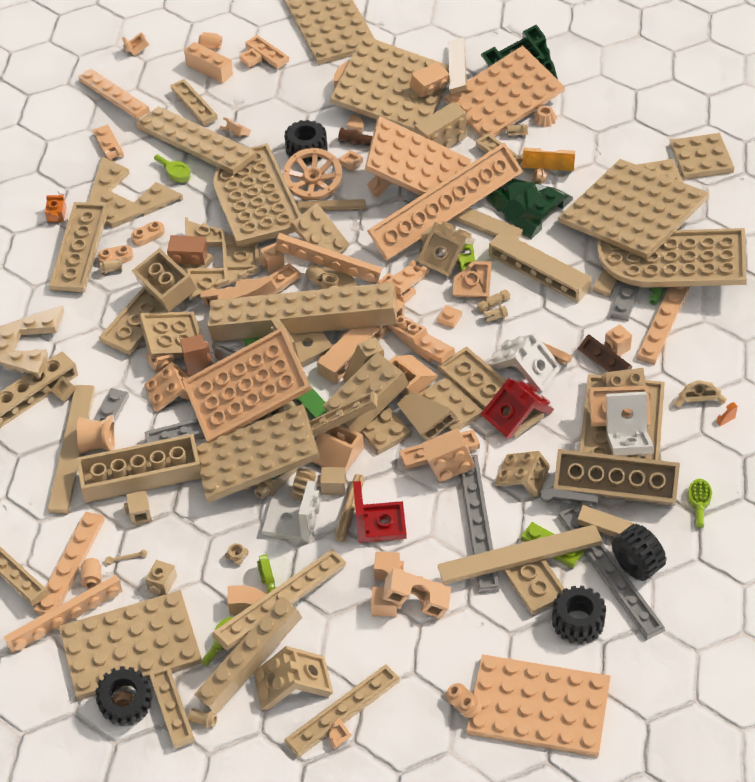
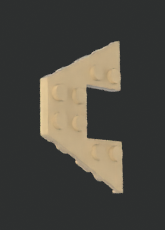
(121, 209)
(237, 261)
(31, 360)

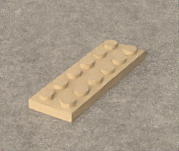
(79, 247)
(481, 383)

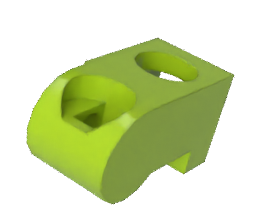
(465, 259)

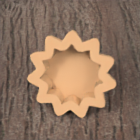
(544, 116)

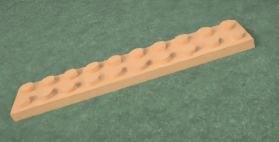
(444, 201)

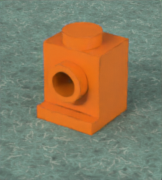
(55, 208)

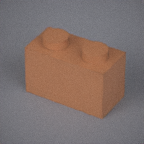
(187, 249)
(195, 354)

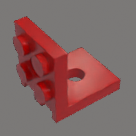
(520, 399)
(369, 517)

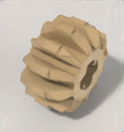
(301, 478)

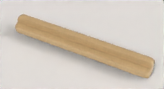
(333, 205)
(347, 512)

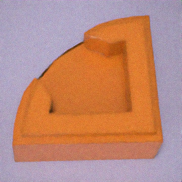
(728, 415)

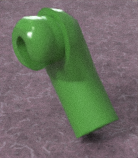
(656, 295)

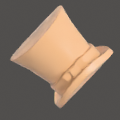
(95, 434)

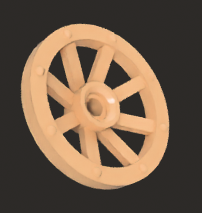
(313, 172)

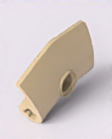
(328, 278)

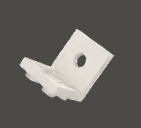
(524, 353)
(628, 434)
(302, 516)

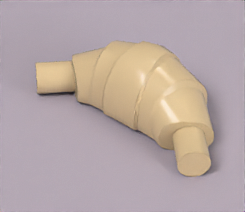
(699, 391)

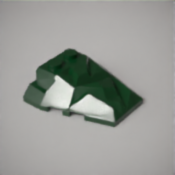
(533, 40)
(527, 203)

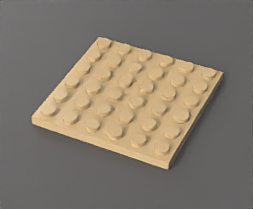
(379, 83)
(633, 208)

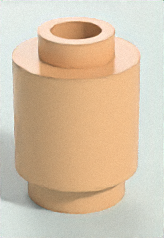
(210, 40)
(90, 573)

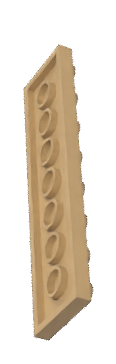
(196, 140)
(125, 330)

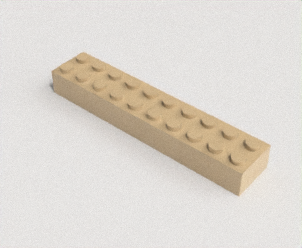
(304, 311)

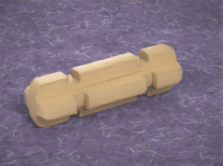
(493, 300)

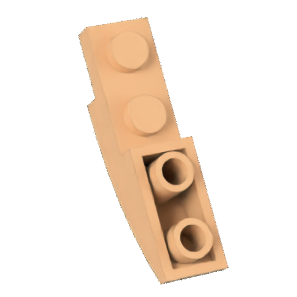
(244, 288)
(419, 340)

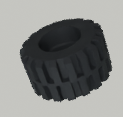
(303, 136)
(639, 552)
(578, 600)
(121, 678)

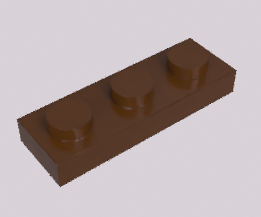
(602, 355)

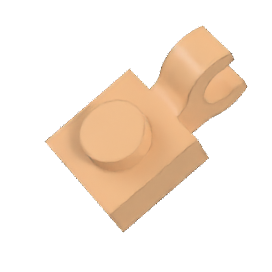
(237, 128)

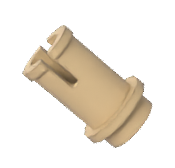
(517, 130)
(110, 266)
(496, 313)
(208, 719)

